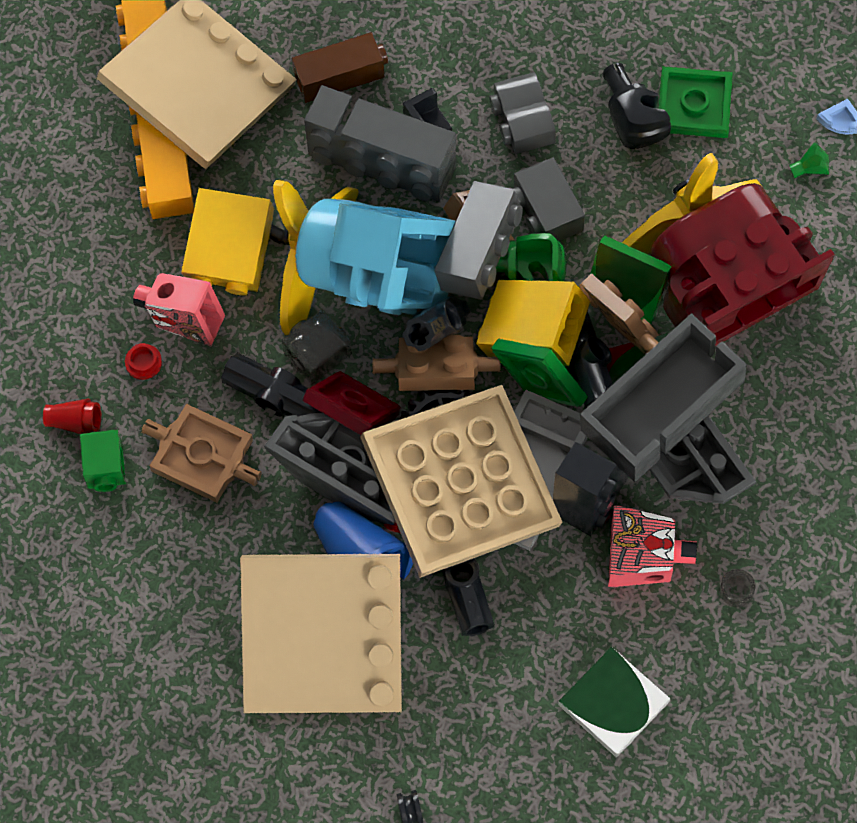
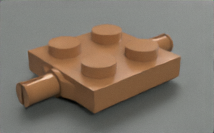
(621, 315)
(444, 366)
(201, 453)

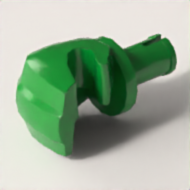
(532, 254)

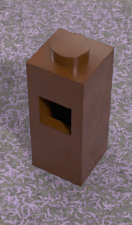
(340, 66)

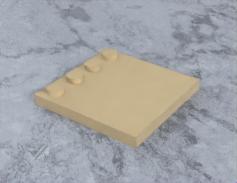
(196, 80)
(460, 480)
(321, 633)

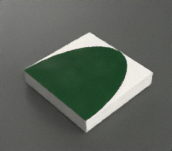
(613, 701)

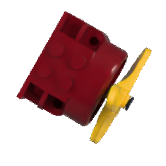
(729, 253)

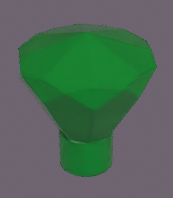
(813, 162)

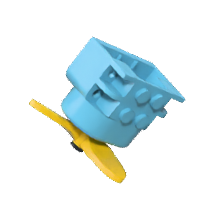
(358, 253)

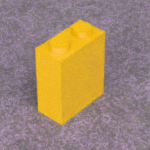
(228, 240)
(535, 314)

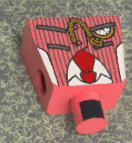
(182, 307)
(645, 548)

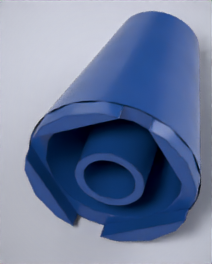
(349, 532)

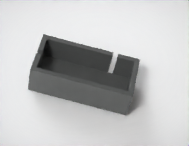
(381, 144)
(662, 397)

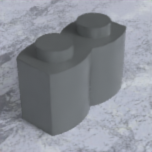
(523, 112)

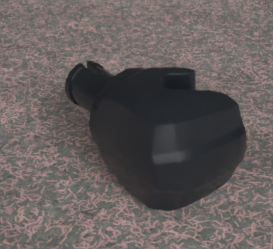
(635, 110)

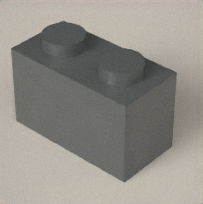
(548, 201)

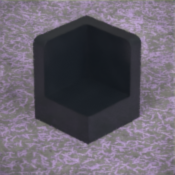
(426, 109)

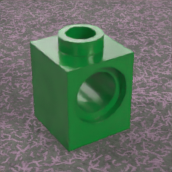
(102, 460)

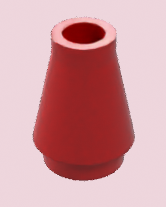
(74, 416)

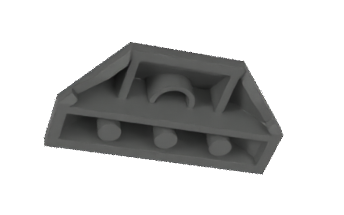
(330, 462)
(702, 467)

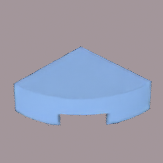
(840, 117)

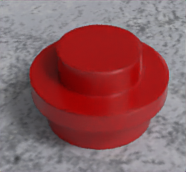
(143, 361)

